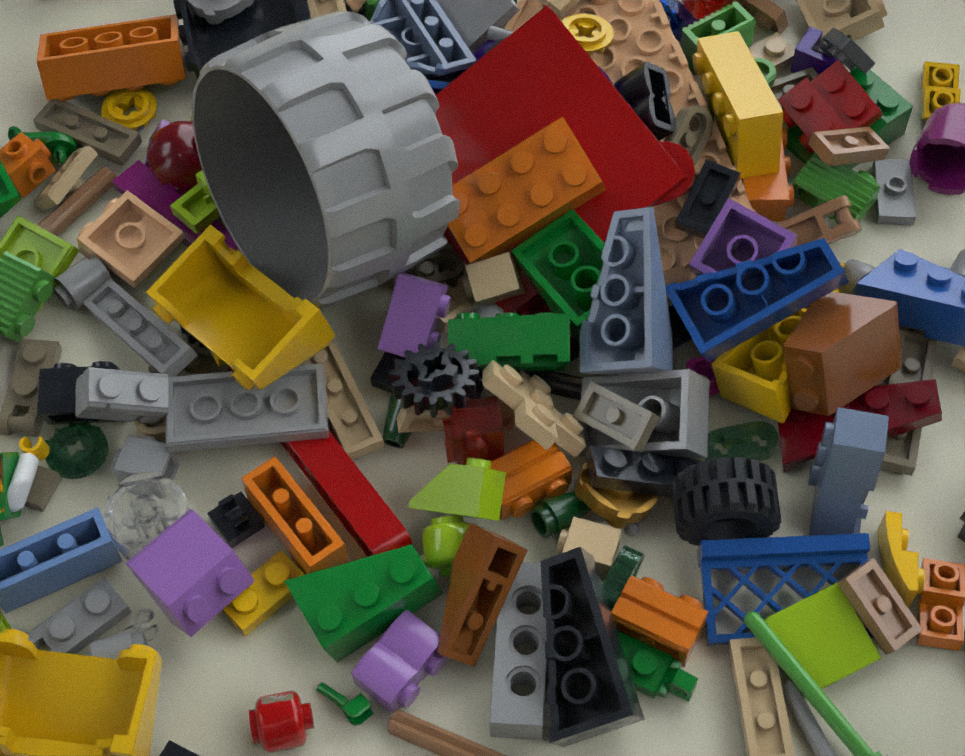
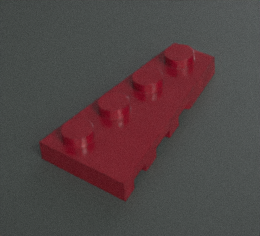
(907, 405)

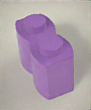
(399, 662)

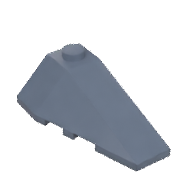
(629, 308)

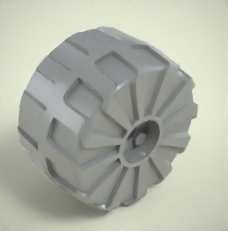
(325, 156)

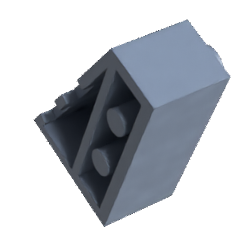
(846, 470)

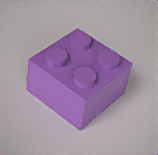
(739, 237)

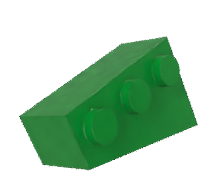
(521, 342)
(362, 597)

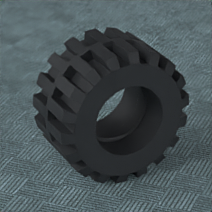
(726, 500)

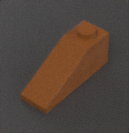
(476, 592)

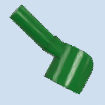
(355, 710)

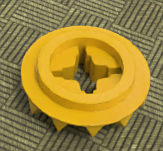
(593, 26)
(123, 100)

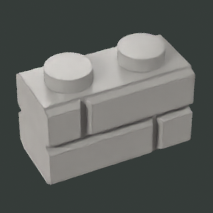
(121, 395)

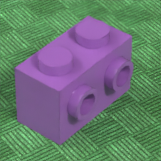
(413, 314)

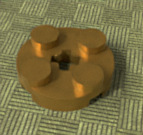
(614, 505)

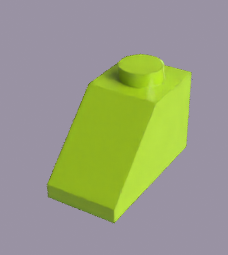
(464, 491)

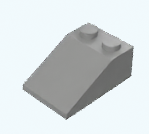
(675, 396)

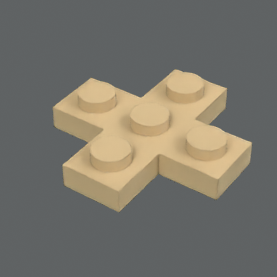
(534, 408)

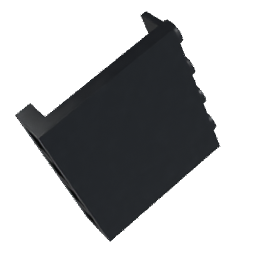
(211, 40)

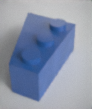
(925, 294)

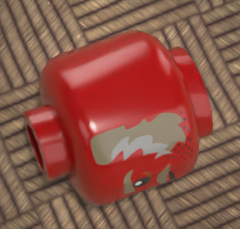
(280, 721)

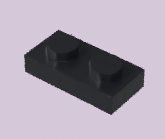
(707, 198)

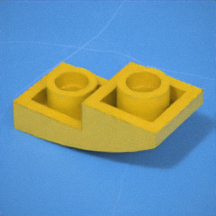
(938, 86)
(897, 562)

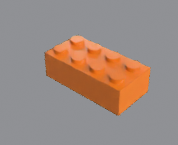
(111, 58)
(523, 192)

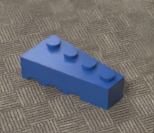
(754, 295)

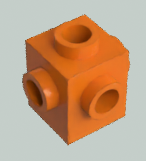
(26, 163)

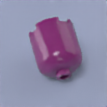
(941, 150)

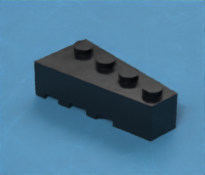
(586, 664)

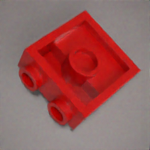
(828, 103)

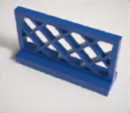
(772, 554)

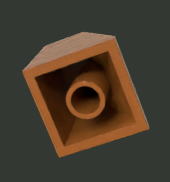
(841, 351)

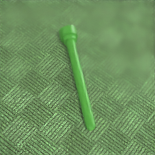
(807, 686)

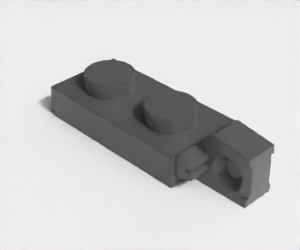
(845, 50)

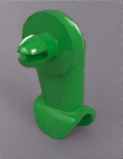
(58, 143)

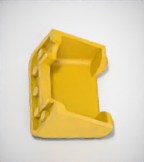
(239, 312)
(76, 701)

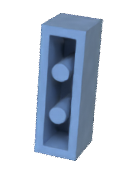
(55, 559)

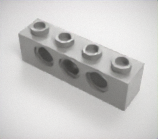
(513, 714)

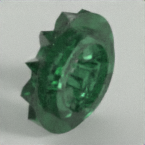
(83, 461)

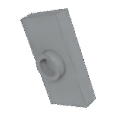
(896, 192)

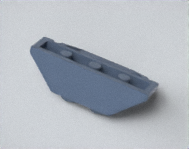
(426, 34)

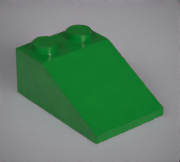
(889, 127)
(563, 266)

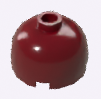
(175, 156)

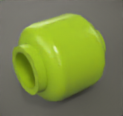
(442, 542)

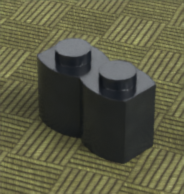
(648, 95)

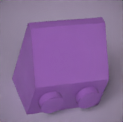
(190, 572)

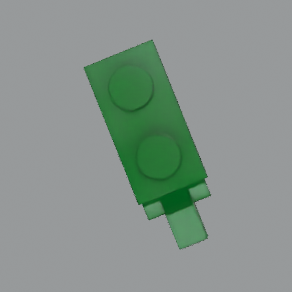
(656, 671)

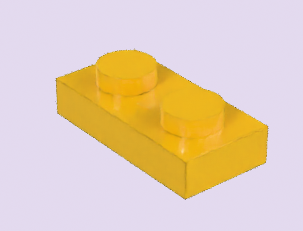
(263, 595)

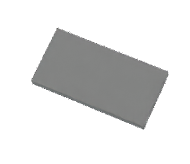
(220, 413)

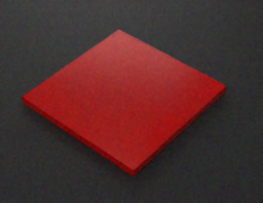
(532, 83)

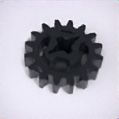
(435, 379)

